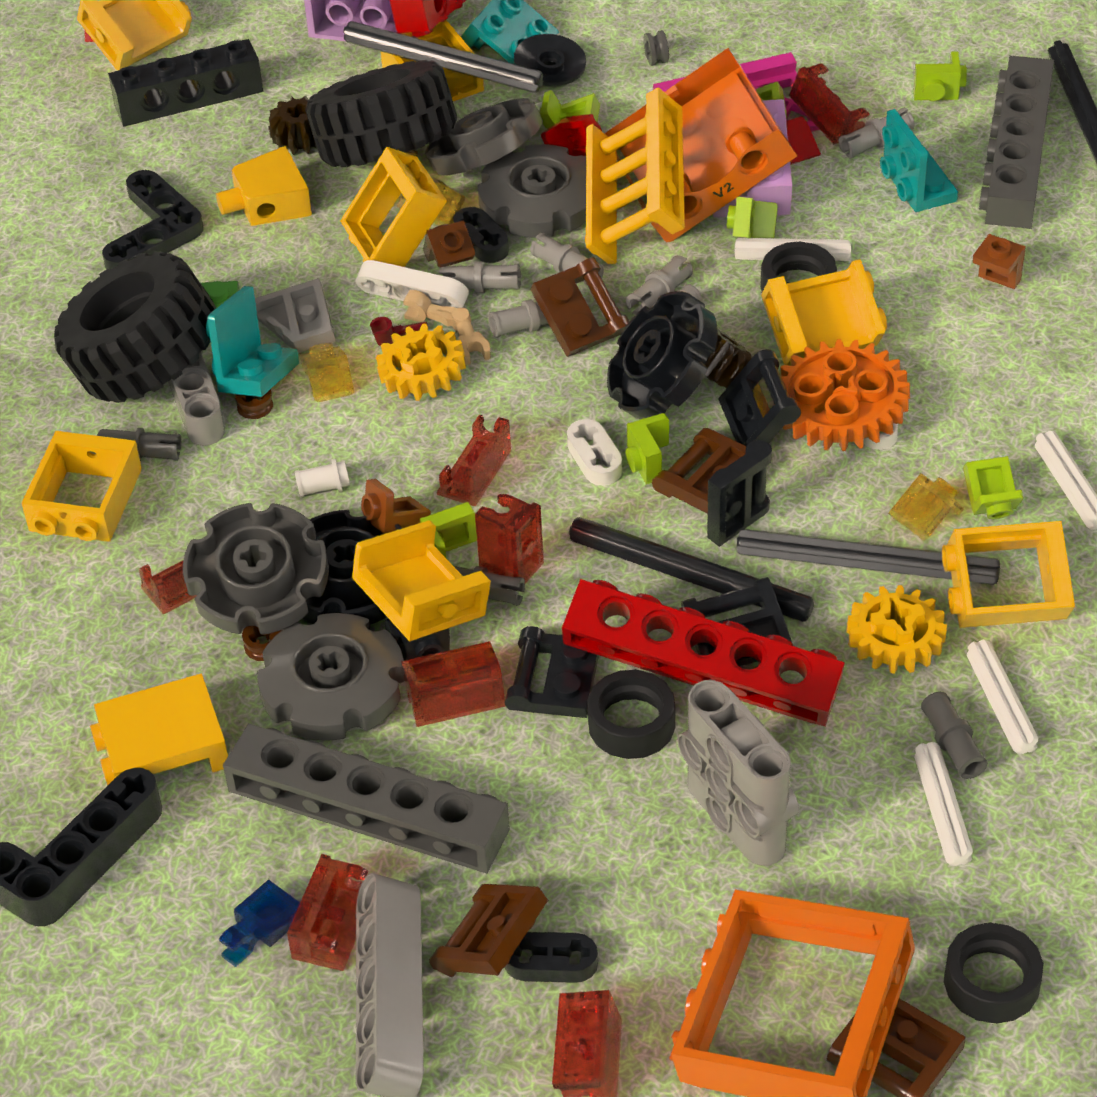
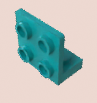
(505, 25)
(913, 168)
(238, 357)

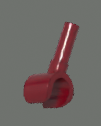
(383, 329)

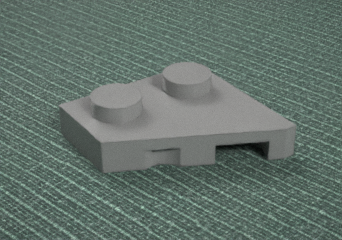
(297, 315)

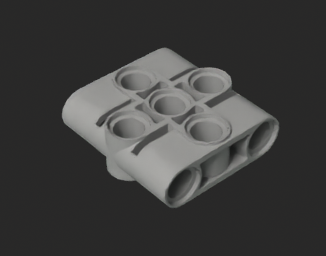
(738, 772)

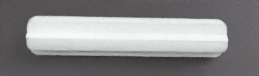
(758, 247)
(1069, 477)
(1002, 697)
(943, 804)

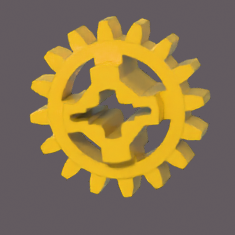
(421, 362)
(896, 629)

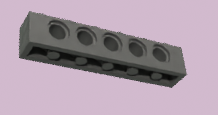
(1018, 143)
(368, 797)

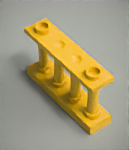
(662, 182)

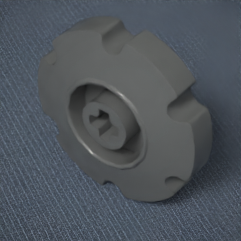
(484, 136)
(535, 190)
(255, 568)
(331, 676)

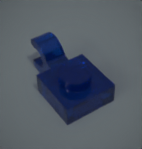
(261, 917)

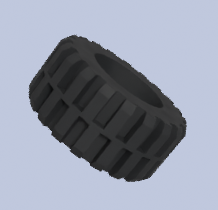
(380, 109)
(135, 327)

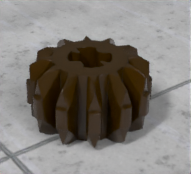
(291, 125)
(726, 360)

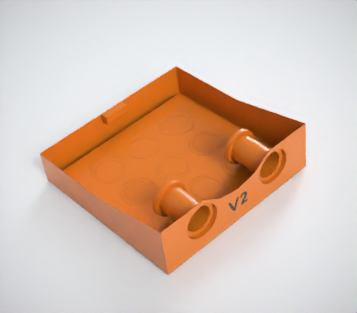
(726, 139)

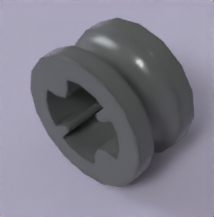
(656, 47)

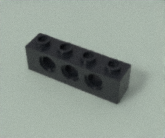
(185, 82)

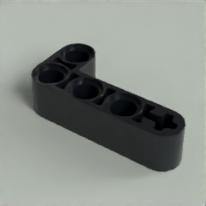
(56, 878)

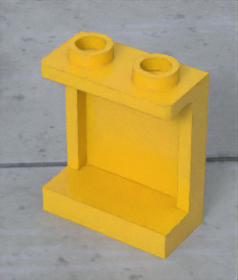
(133, 28)
(824, 310)
(417, 582)
(159, 729)

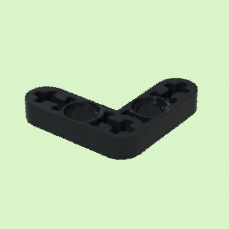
(163, 223)

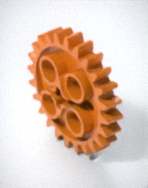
(846, 394)

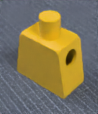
(267, 189)

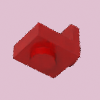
(570, 133)

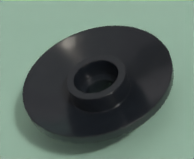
(554, 55)

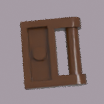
(570, 314)
(695, 489)
(490, 930)
(915, 1042)

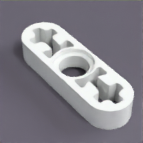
(396, 281)

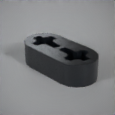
(487, 230)
(551, 958)

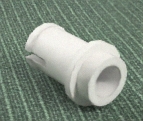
(322, 478)

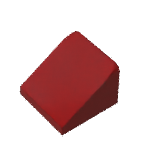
(801, 140)

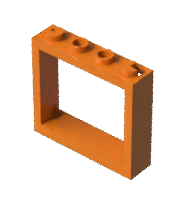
(806, 922)

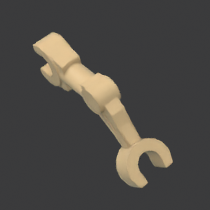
(459, 318)

